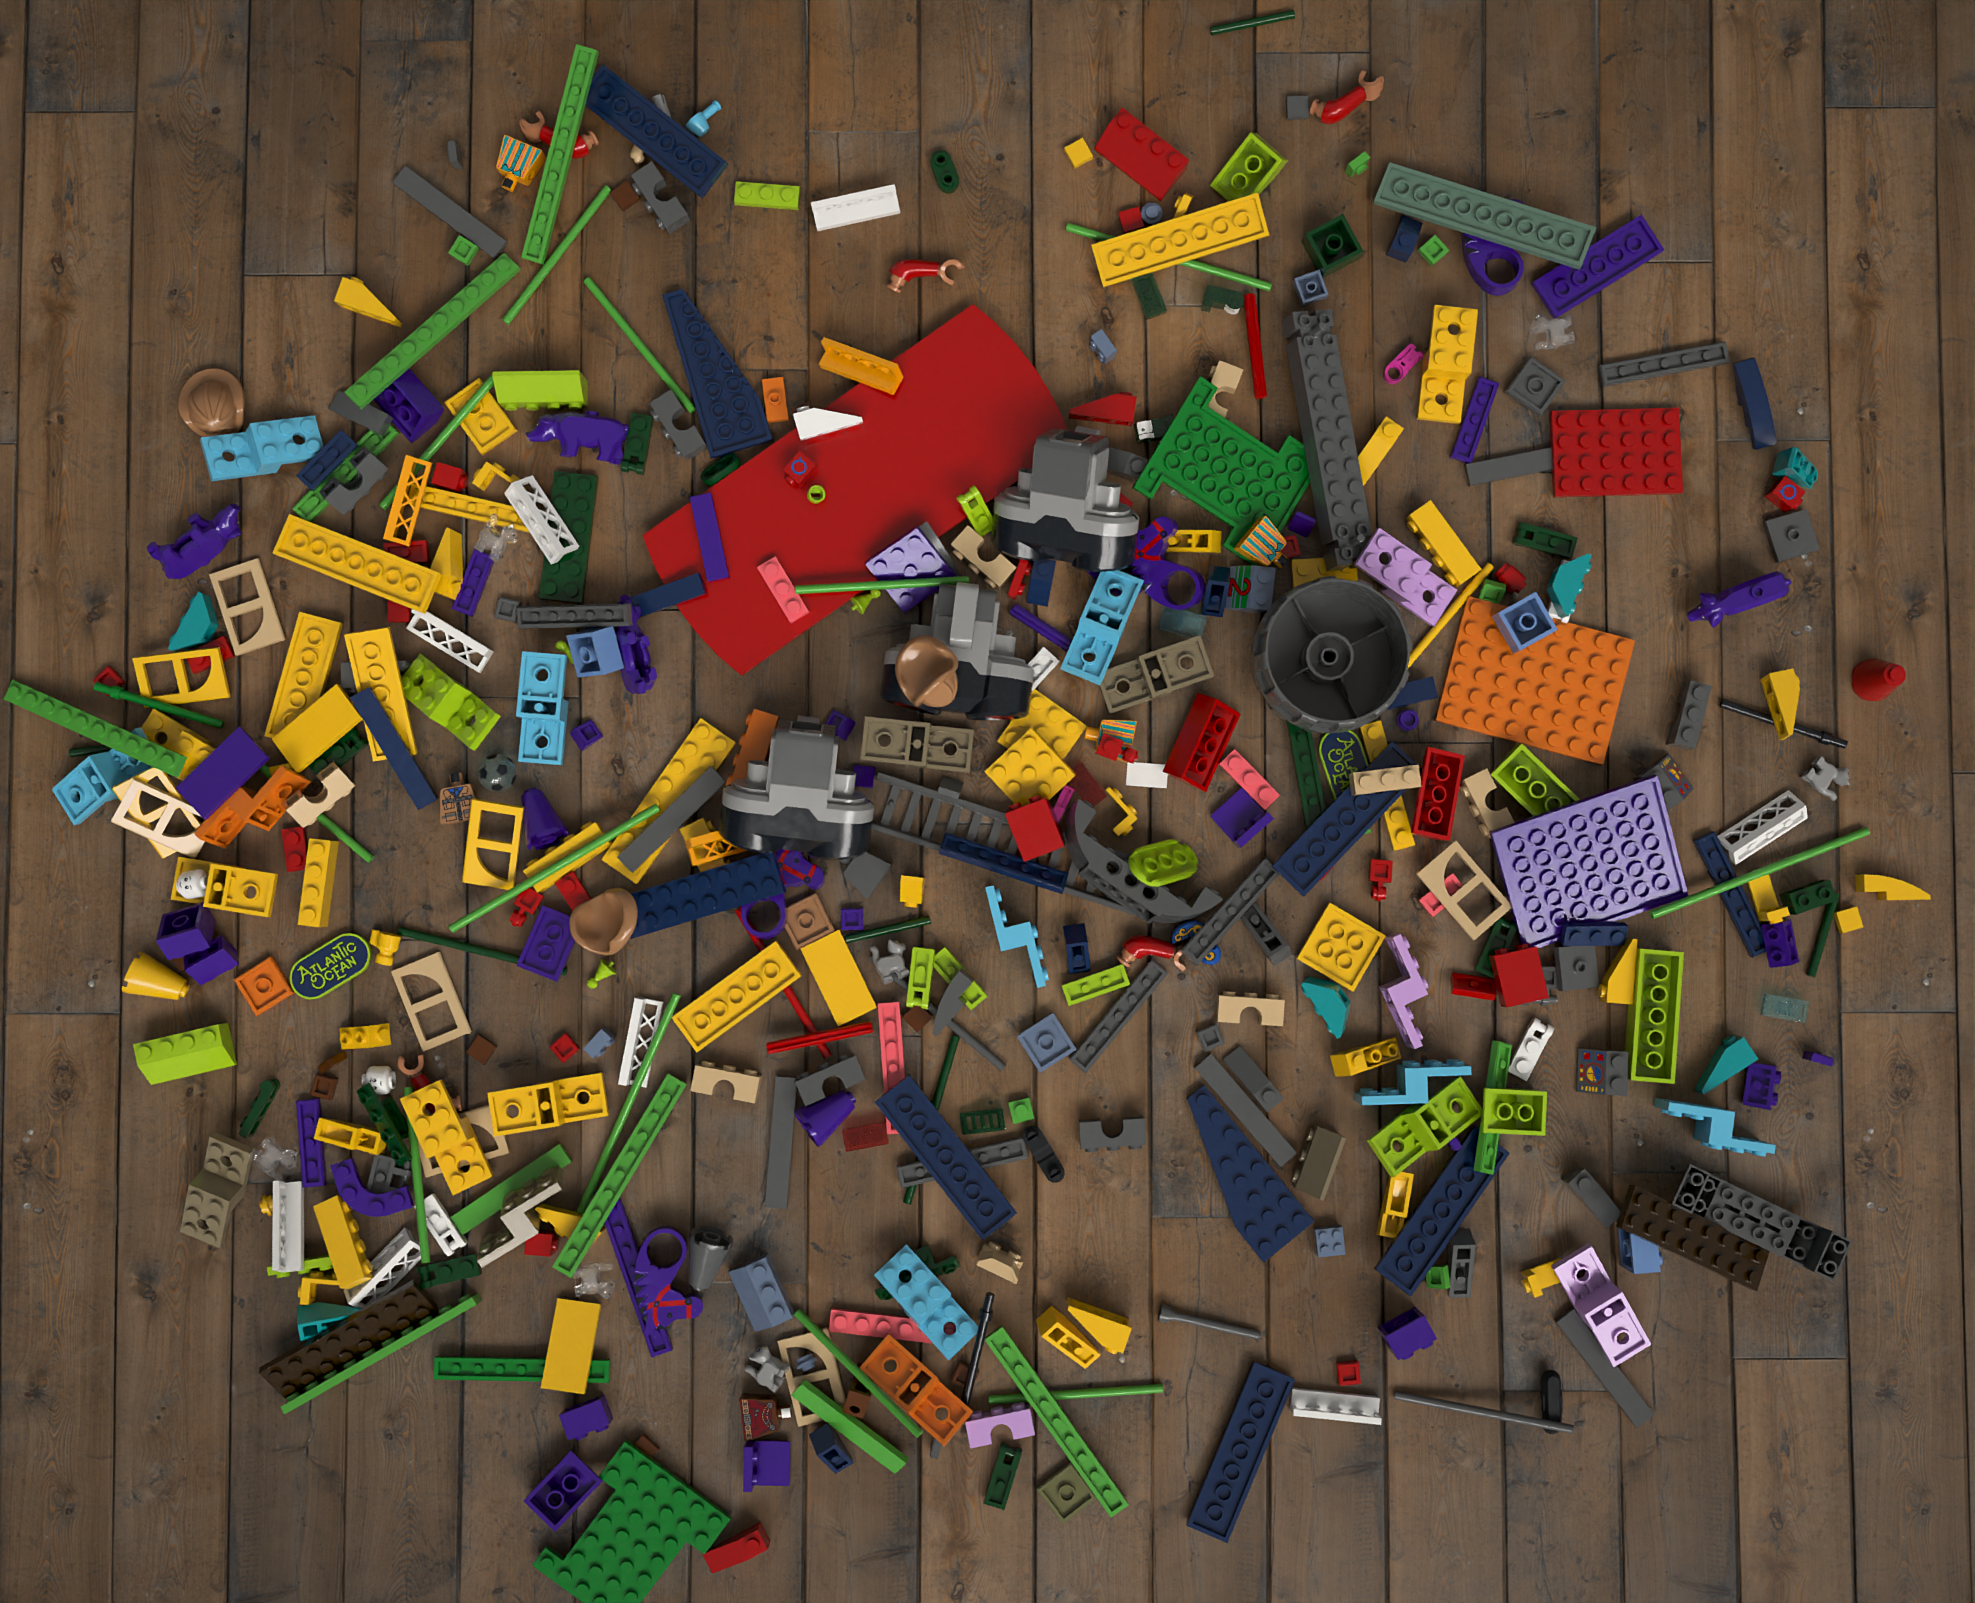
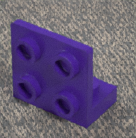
(1241, 818)
(766, 1463)

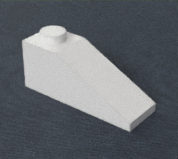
(818, 422)

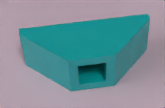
(1796, 467)
(1567, 583)
(196, 625)
(1328, 1002)

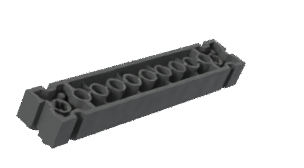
(1327, 437)

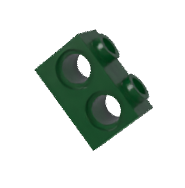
(1808, 896)

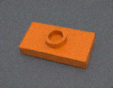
(775, 399)

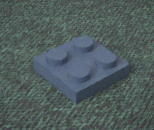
(1046, 1042)

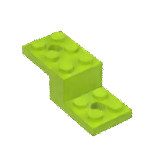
(448, 702)
(1425, 1126)

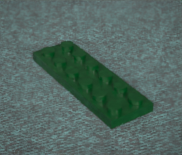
(575, 502)

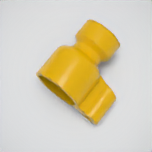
(387, 944)

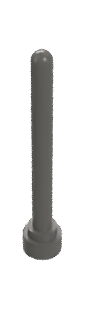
(1168, 1314)

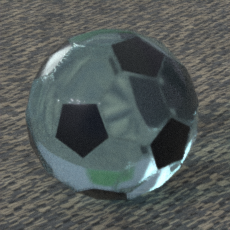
(496, 773)

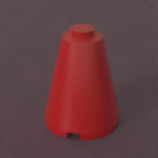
(1876, 679)

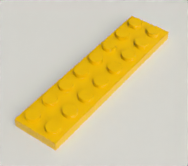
(1180, 240)
(357, 564)
(699, 751)

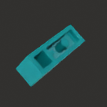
(1726, 1062)
(320, 1316)

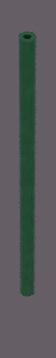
(462, 946)
(937, 1097)

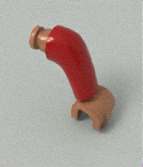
(1339, 108)
(541, 132)
(911, 268)
(1143, 945)
(420, 1081)

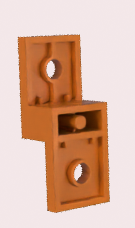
(251, 807)
(916, 1390)

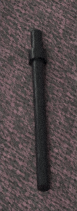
(1823, 737)
(985, 1316)

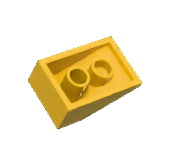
(1106, 1327)

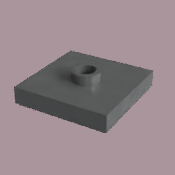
(1535, 386)
(1791, 535)
(1576, 967)

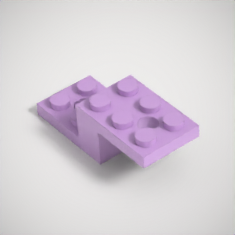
(1405, 577)
(1404, 990)
(1601, 1305)

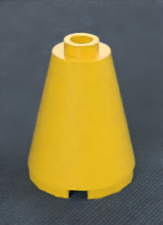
(153, 979)

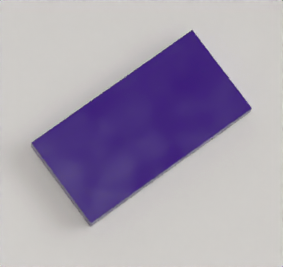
(222, 773)

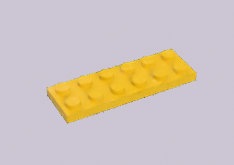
(376, 665)
(304, 669)
(736, 996)

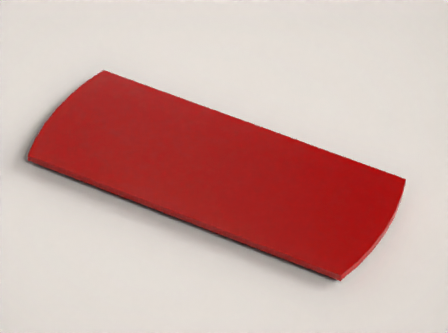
(954, 423)

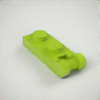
(976, 511)
(920, 976)

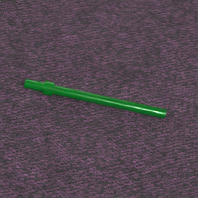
(118, 692)

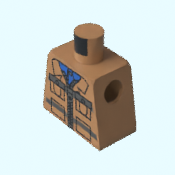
(456, 800)

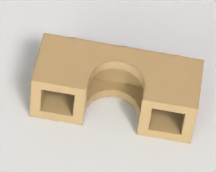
(1226, 379)
(995, 572)
(1385, 780)
(1475, 789)
(307, 809)
(1269, 1008)
(745, 1083)

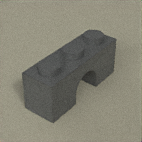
(669, 213)
(667, 410)
(345, 495)
(1693, 702)
(811, 1084)
(1131, 1134)

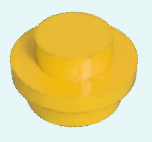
(267, 1205)

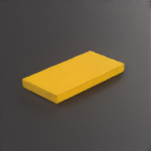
(317, 728)
(838, 978)
(571, 1346)

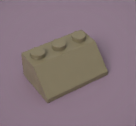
(1318, 1161)

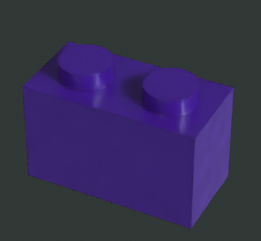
(211, 962)
(586, 1418)

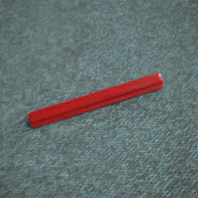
(1255, 346)
(819, 1037)

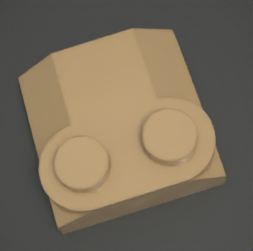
(1000, 1262)

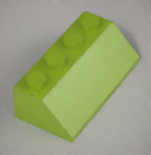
(541, 389)
(1531, 782)
(186, 1054)

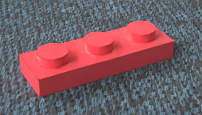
(783, 589)
(1249, 779)

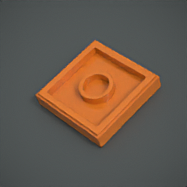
(264, 986)

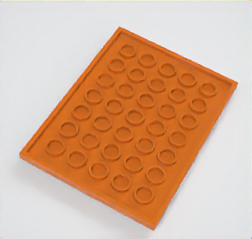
(1546, 696)

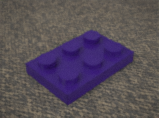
(548, 945)

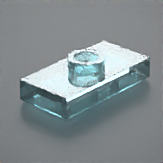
(1784, 1008)

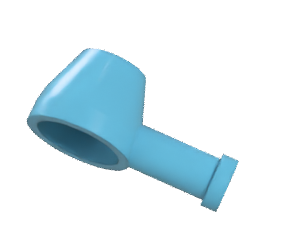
(698, 123)

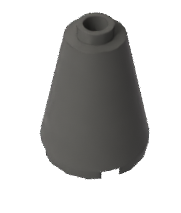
(706, 1255)

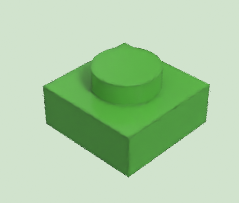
(1358, 165)
(463, 250)
(1433, 250)
(1492, 591)
(1021, 1110)
(1438, 1277)

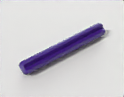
(1040, 627)

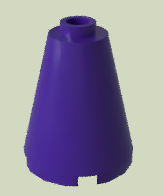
(541, 821)
(825, 1115)

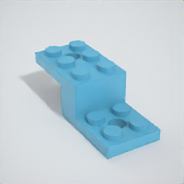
(261, 448)
(1102, 625)
(542, 708)
(95, 780)
(1017, 936)
(1411, 1082)
(1714, 1127)
(927, 1302)

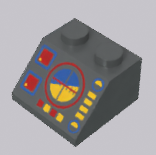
(1673, 782)
(1602, 1071)

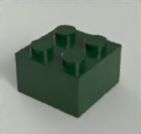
(1332, 246)

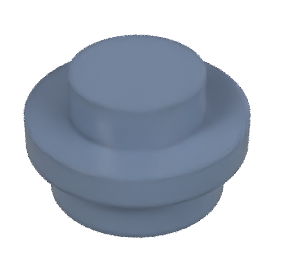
(1151, 213)
(806, 1362)

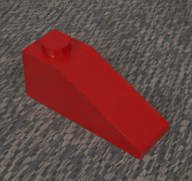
(1113, 409)
(737, 1548)

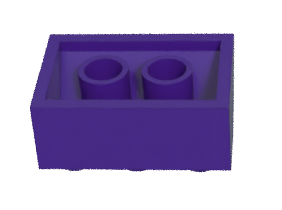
(410, 405)

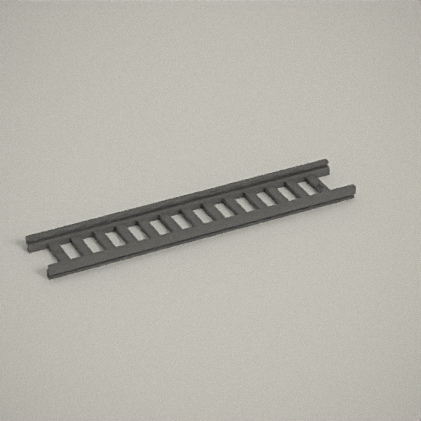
(979, 811)

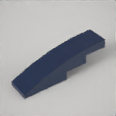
(1755, 403)

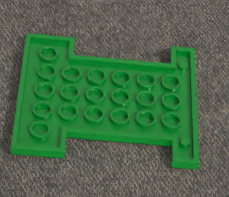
(1225, 468)
(634, 1532)

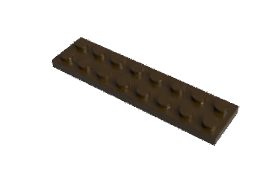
(1692, 1238)
(348, 1339)

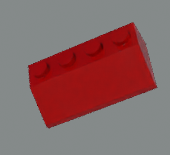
(1141, 154)
(1201, 742)
(1438, 794)

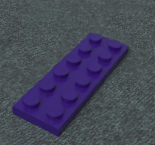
(1603, 265)

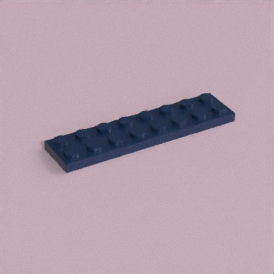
(654, 132)
(1339, 827)
(707, 893)
(946, 1157)
(1437, 1217)
(1240, 1451)

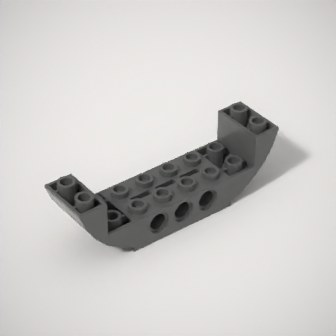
(1110, 874)
(1762, 1222)

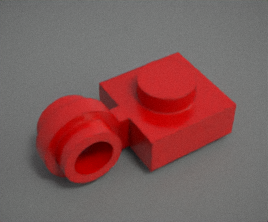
(1111, 747)
(1380, 872)
(528, 901)

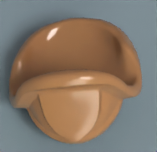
(212, 403)
(927, 672)
(605, 921)

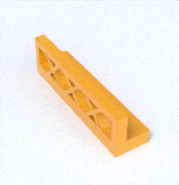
(860, 366)
(402, 496)
(705, 839)

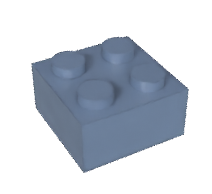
(1310, 288)
(1102, 346)
(599, 1042)
(1329, 1241)

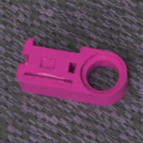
(1403, 363)
(1062, 801)

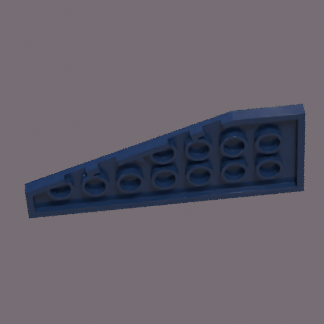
(723, 398)
(1254, 1194)

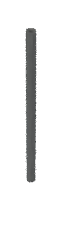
(955, 1027)
(1484, 1412)

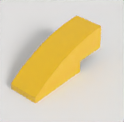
(1889, 888)
(350, 1136)
(1395, 1205)

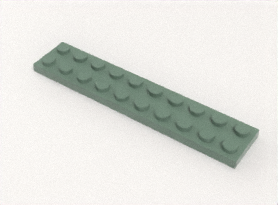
(1485, 215)

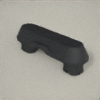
(1043, 1154)
(1551, 1398)

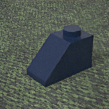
(1404, 239)
(1041, 582)
(1216, 591)
(1076, 948)
(830, 1448)

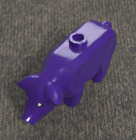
(582, 430)
(197, 545)
(1740, 598)
(633, 646)

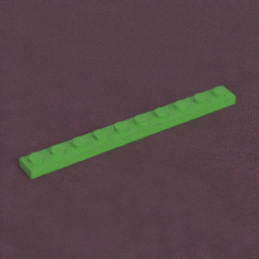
(560, 154)
(432, 331)
(95, 728)
(619, 1176)
(372, 1356)
(1056, 1421)

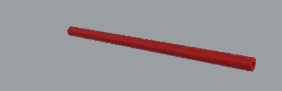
(790, 994)

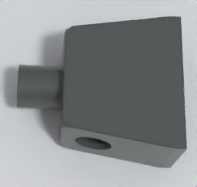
(865, 872)

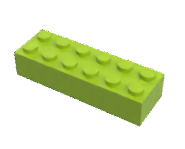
(1654, 1016)

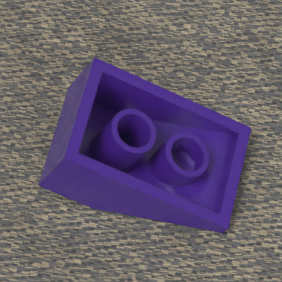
(562, 1490)

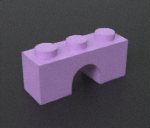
(1017, 1418)

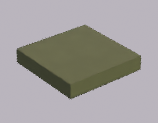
(1066, 1492)

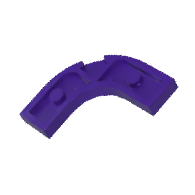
(364, 1200)

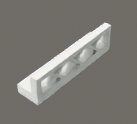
(855, 207)
(536, 519)
(455, 633)
(1768, 831)
(633, 1038)
(288, 1227)
(393, 1254)
(1335, 1405)

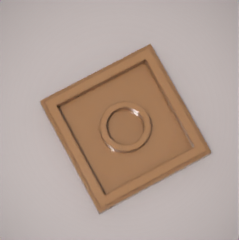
(807, 921)

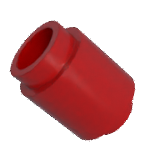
(1511, 577)

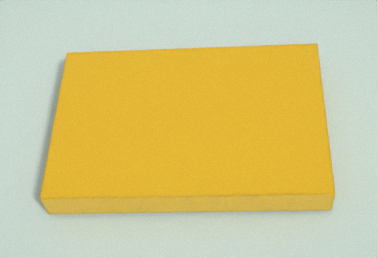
(486, 423)

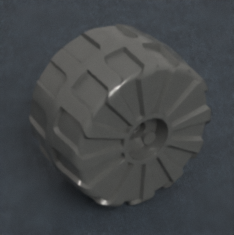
(1366, 646)

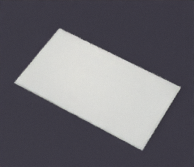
(1146, 775)

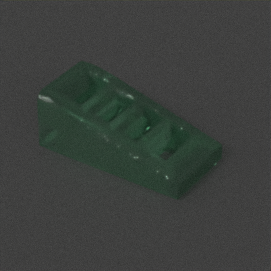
(992, 1128)

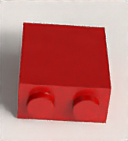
(1035, 827)
(1518, 975)

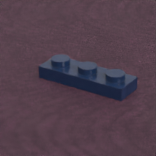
(327, 460)
(1594, 934)

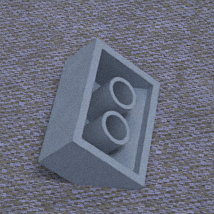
(762, 1293)

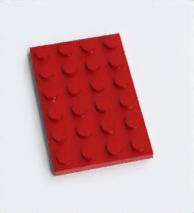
(1616, 452)

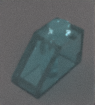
(1182, 622)

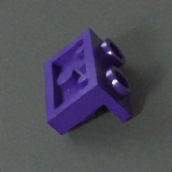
(1780, 944)
(1761, 1086)

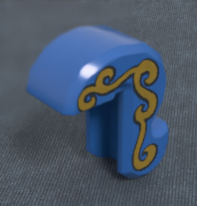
(1188, 929)

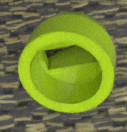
(816, 490)

